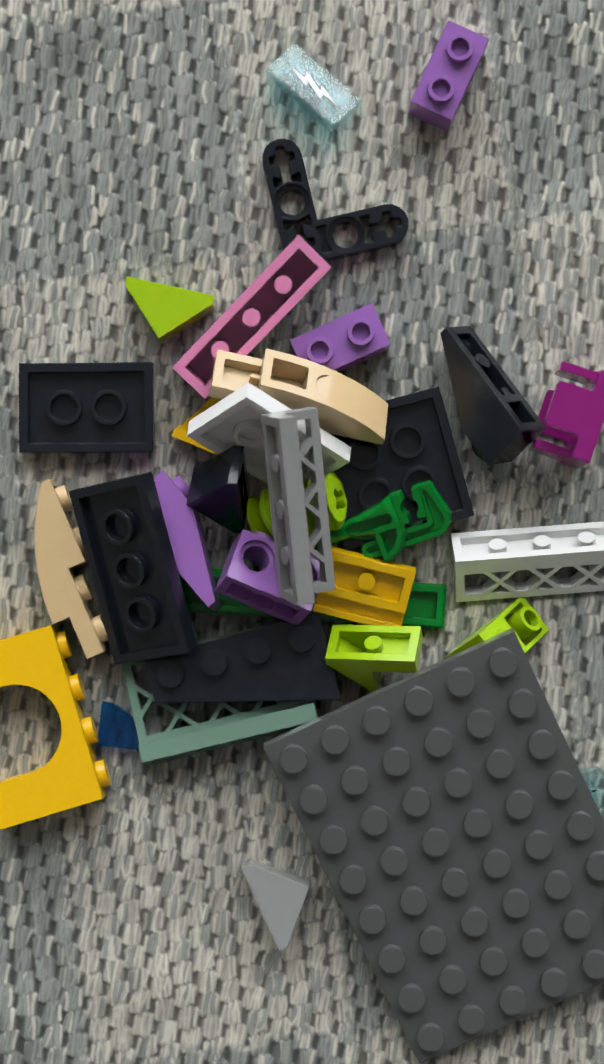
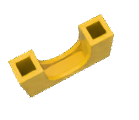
(73, 773)

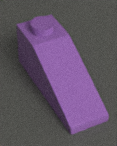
(187, 538)

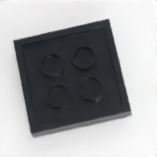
(414, 451)

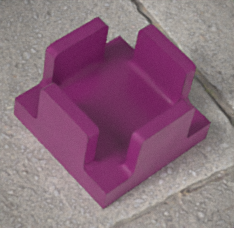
(572, 416)

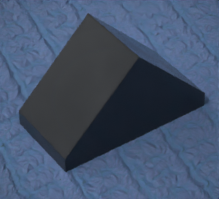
(221, 489)

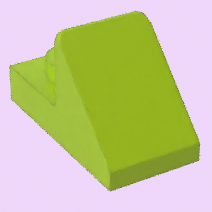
(369, 650)

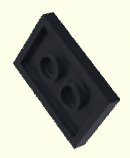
(86, 408)

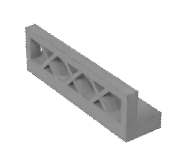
(290, 503)

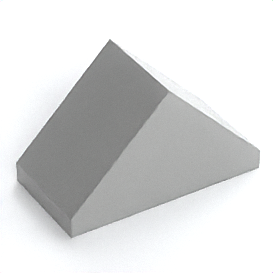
(278, 898)

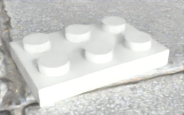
(238, 423)

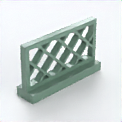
(217, 731)

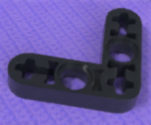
(322, 229)

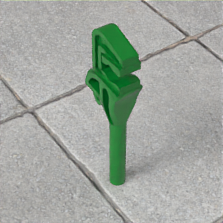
(387, 526)

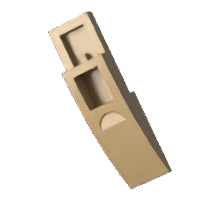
(342, 403)
(57, 555)

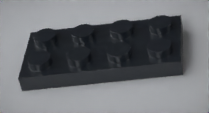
(133, 569)

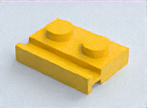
(367, 589)

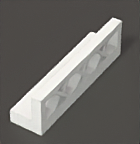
(534, 549)

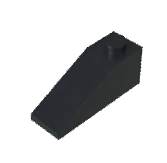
(487, 400)

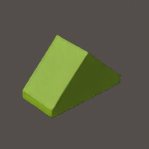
(169, 307)

